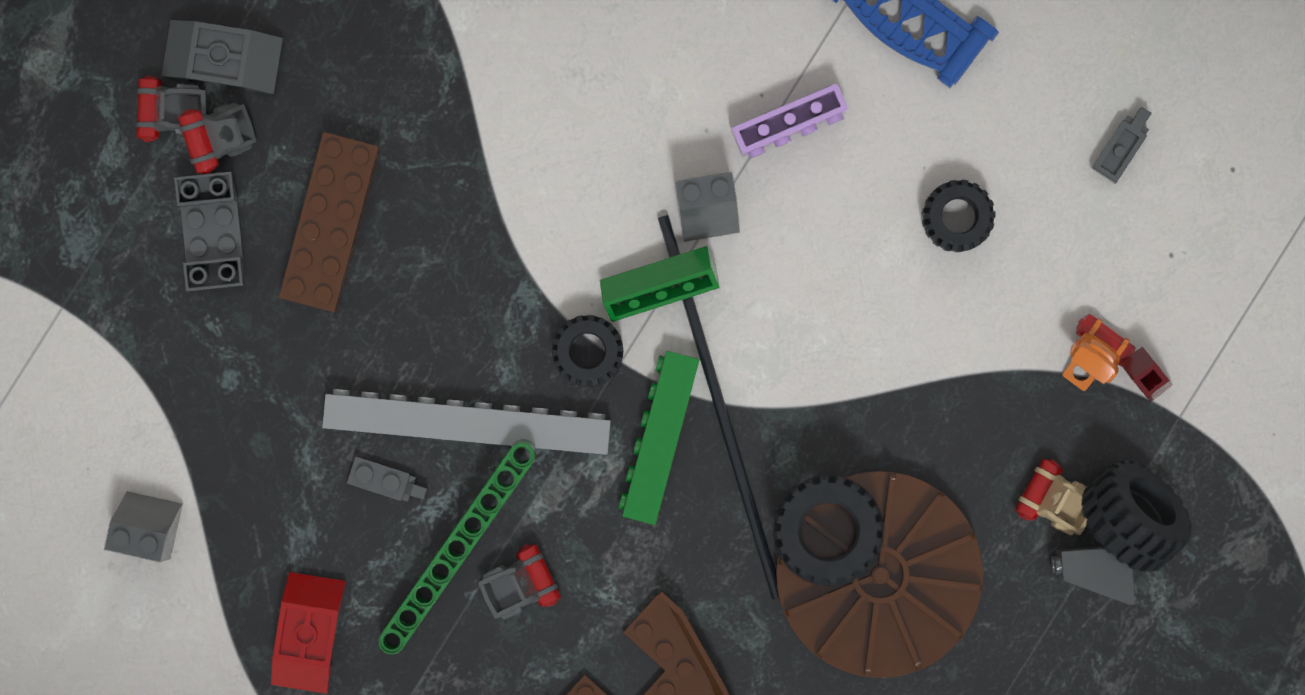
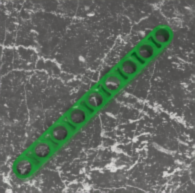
(451, 559)

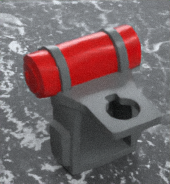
(162, 105)
(216, 134)
(524, 582)

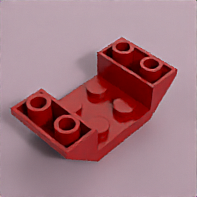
(306, 632)

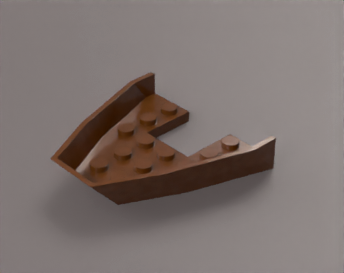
(672, 643)

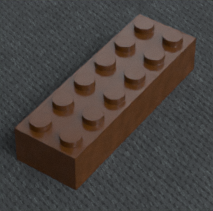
(330, 222)

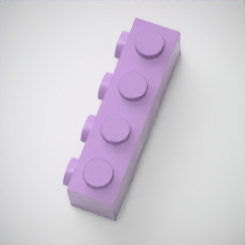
(789, 120)

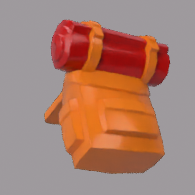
(1097, 352)

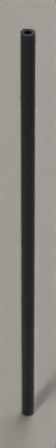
(724, 421)

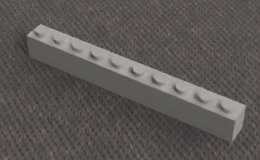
(466, 423)

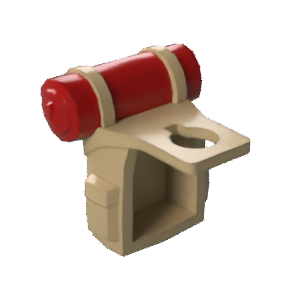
(1053, 499)

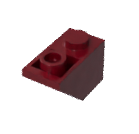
(1146, 374)

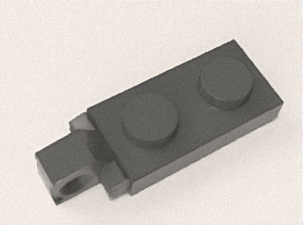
(1122, 146)
(384, 480)

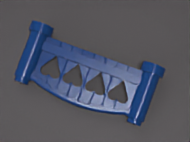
(962, 44)

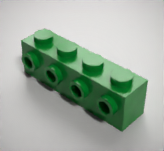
(659, 283)

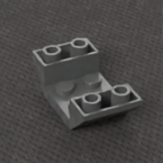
(222, 55)
(210, 231)

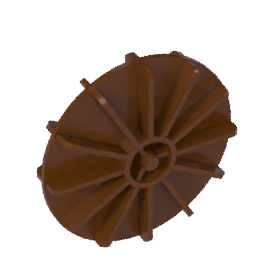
(908, 602)

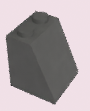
(707, 206)
(144, 527)
(1096, 571)

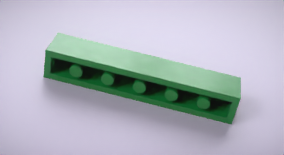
(660, 437)

